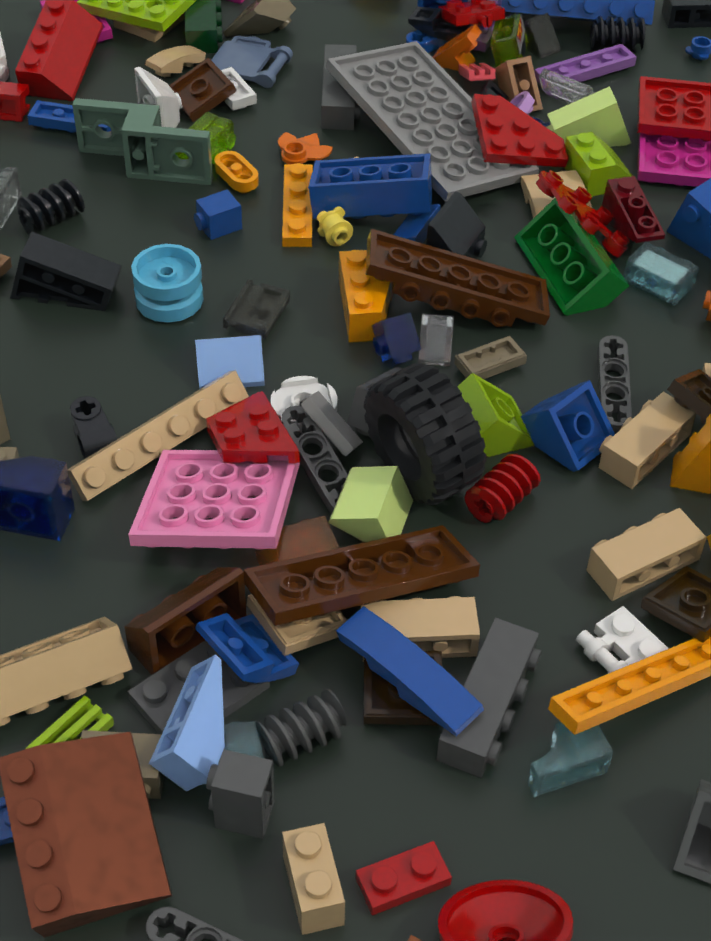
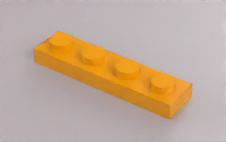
(297, 206)

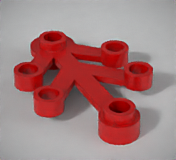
(589, 218)

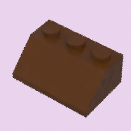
(170, 627)

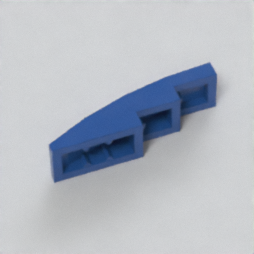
(411, 671)

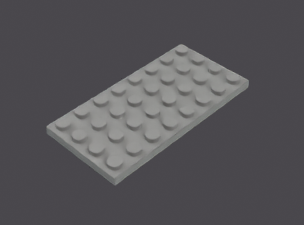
(424, 114)

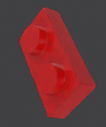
(403, 877)

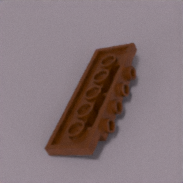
(456, 281)
(359, 574)

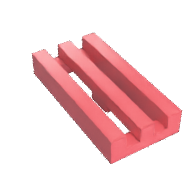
(477, 73)

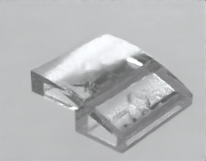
(562, 87)

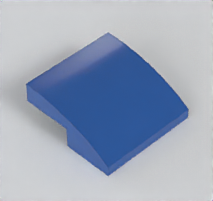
(247, 648)

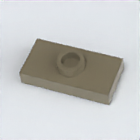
(491, 358)

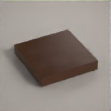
(202, 89)

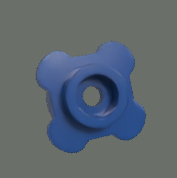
(699, 48)

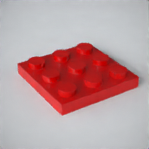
(674, 108)

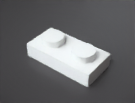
(243, 96)

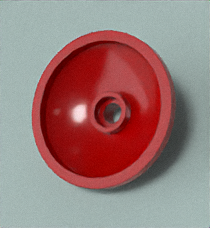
(505, 913)

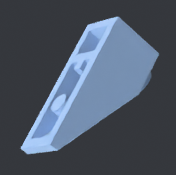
(194, 729)

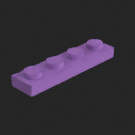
(593, 64)

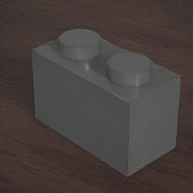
(241, 793)

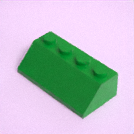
(570, 260)

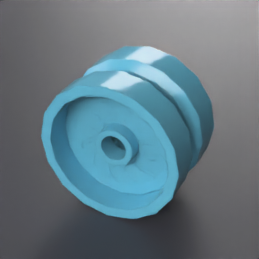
(167, 282)

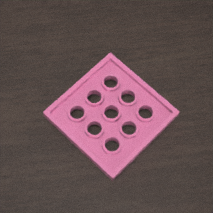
(200, 480)

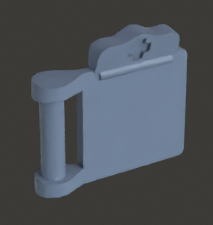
(249, 57)

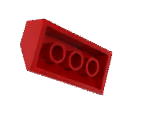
(58, 50)

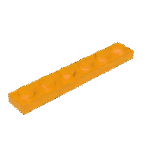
(632, 686)

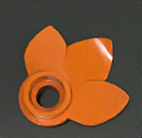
(302, 149)

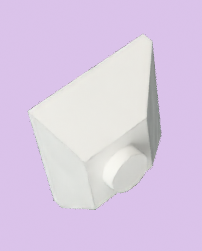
(157, 92)

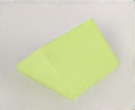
(372, 503)

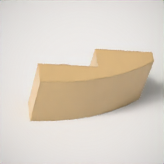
(173, 59)

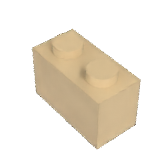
(313, 878)

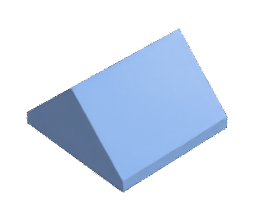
(228, 354)

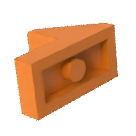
(458, 49)

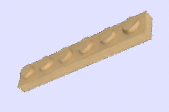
(152, 437)

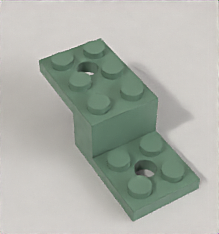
(143, 141)

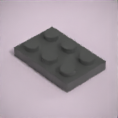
(160, 691)

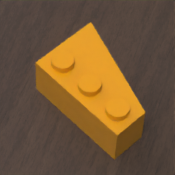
(363, 296)
(693, 465)

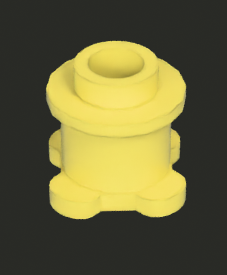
(334, 227)

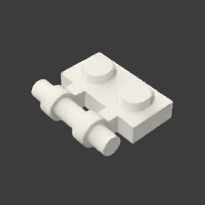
(623, 636)

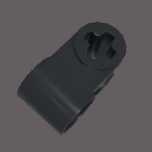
(91, 425)

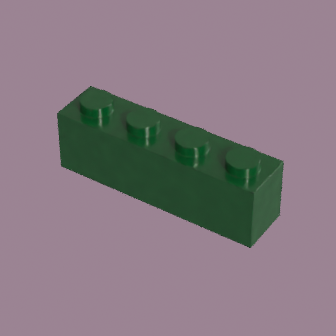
(204, 25)

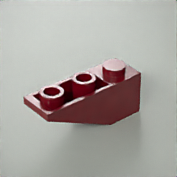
(631, 210)

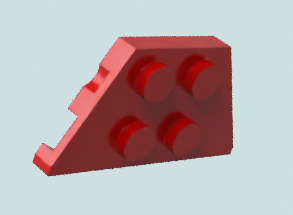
(251, 432)

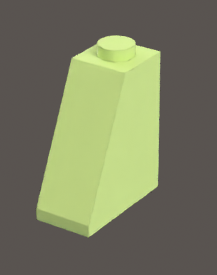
(594, 114)

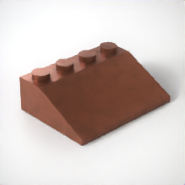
(82, 831)

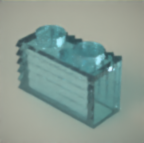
(660, 273)

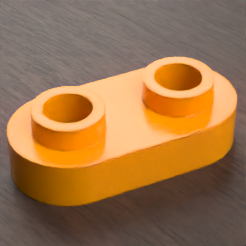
(236, 171)

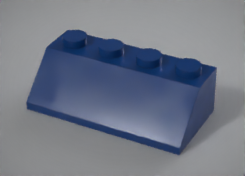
(372, 185)

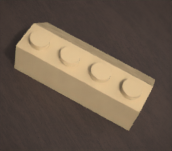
(61, 667)

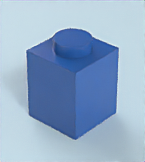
(218, 214)

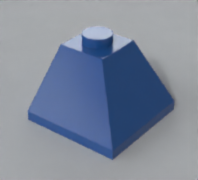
(569, 426)

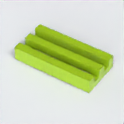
(73, 723)

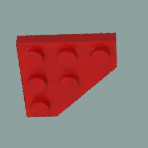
(514, 136)

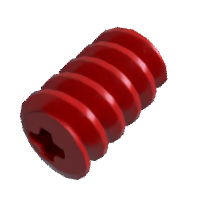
(502, 488)

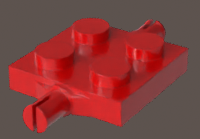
(476, 11)

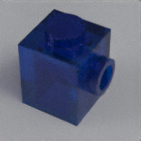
(396, 338)

